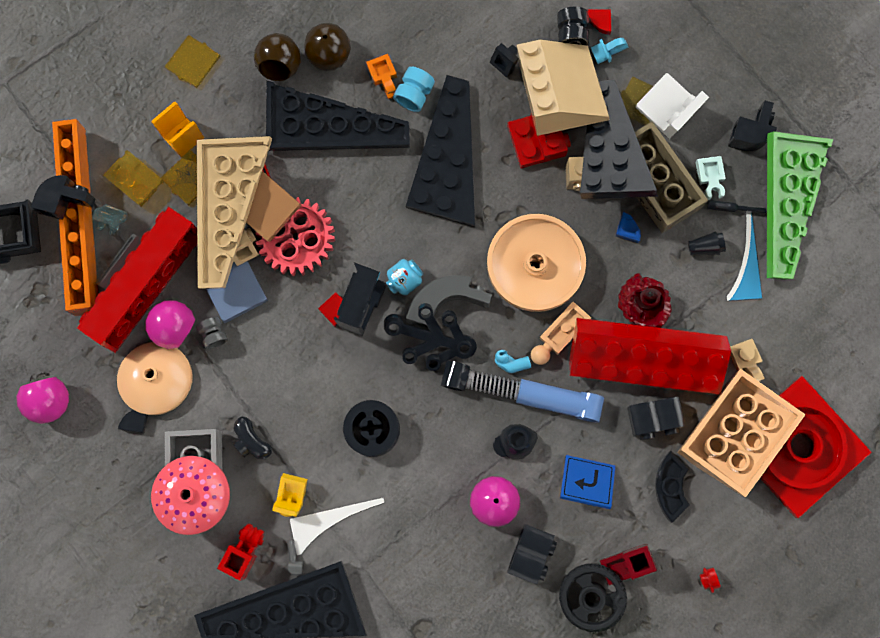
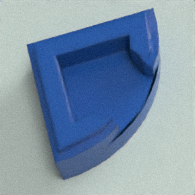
(628, 228)

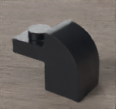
(751, 134)
(56, 193)

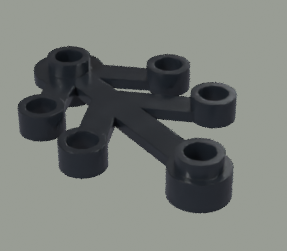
(432, 338)

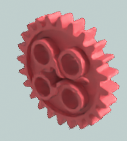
(305, 255)

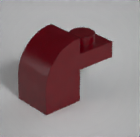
(631, 563)

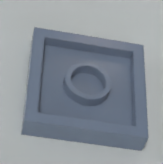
(240, 294)

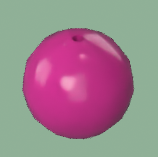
(169, 324)
(43, 400)
(483, 503)

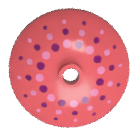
(207, 500)

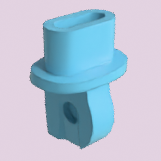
(603, 52)

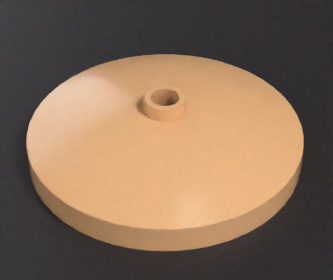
(542, 241)

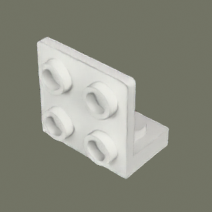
(669, 105)

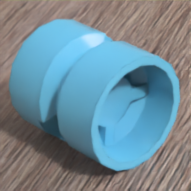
(413, 91)

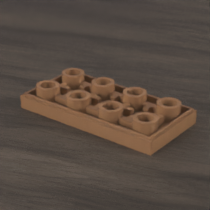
(270, 208)

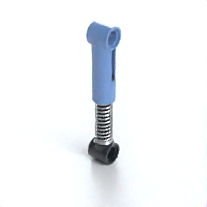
(578, 404)

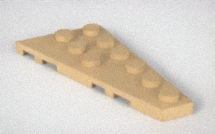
(225, 191)

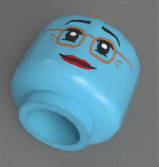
(404, 277)

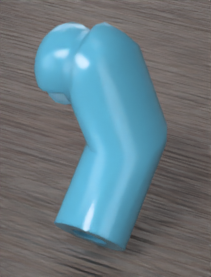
(509, 364)

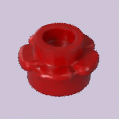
(709, 579)

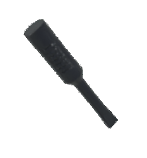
(731, 207)

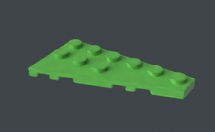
(792, 189)

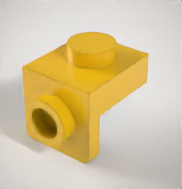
(290, 495)

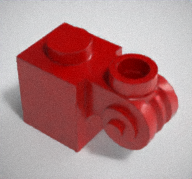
(240, 558)

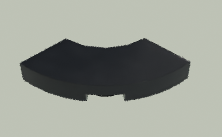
(669, 486)

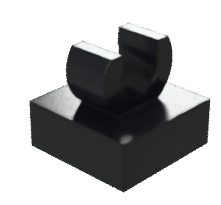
(504, 59)

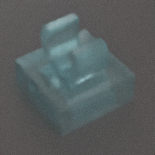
(110, 216)

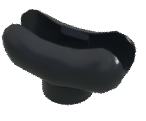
(248, 441)

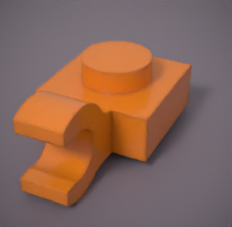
(383, 73)

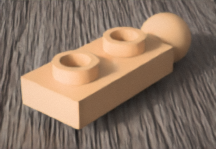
(558, 334)

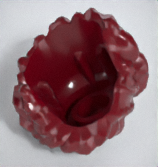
(642, 307)

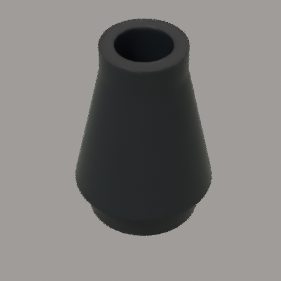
(708, 245)

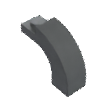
(443, 291)

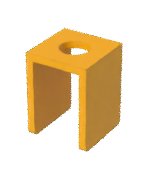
(171, 122)

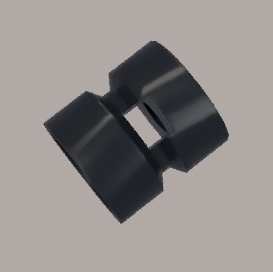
(572, 26)

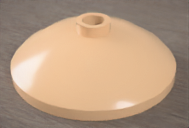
(161, 392)

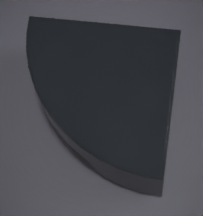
(133, 422)

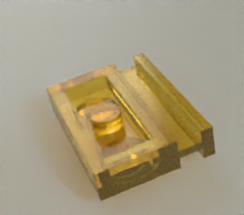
(133, 178)

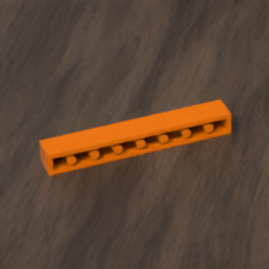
(77, 225)

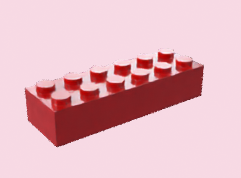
(140, 280)
(649, 356)

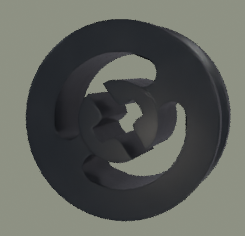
(369, 408)

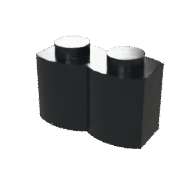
(656, 417)
(531, 554)

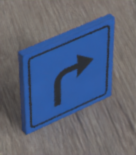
(588, 482)

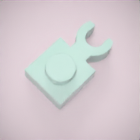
(711, 172)

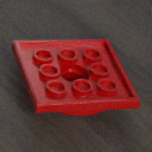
(836, 452)

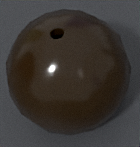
(327, 46)
(277, 57)

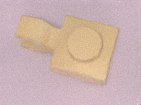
(746, 357)

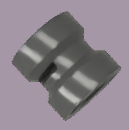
(211, 333)

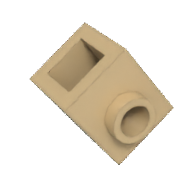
(574, 173)
(246, 248)

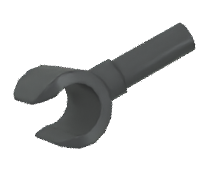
(295, 567)

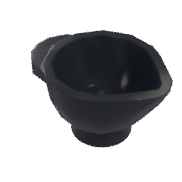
(515, 441)

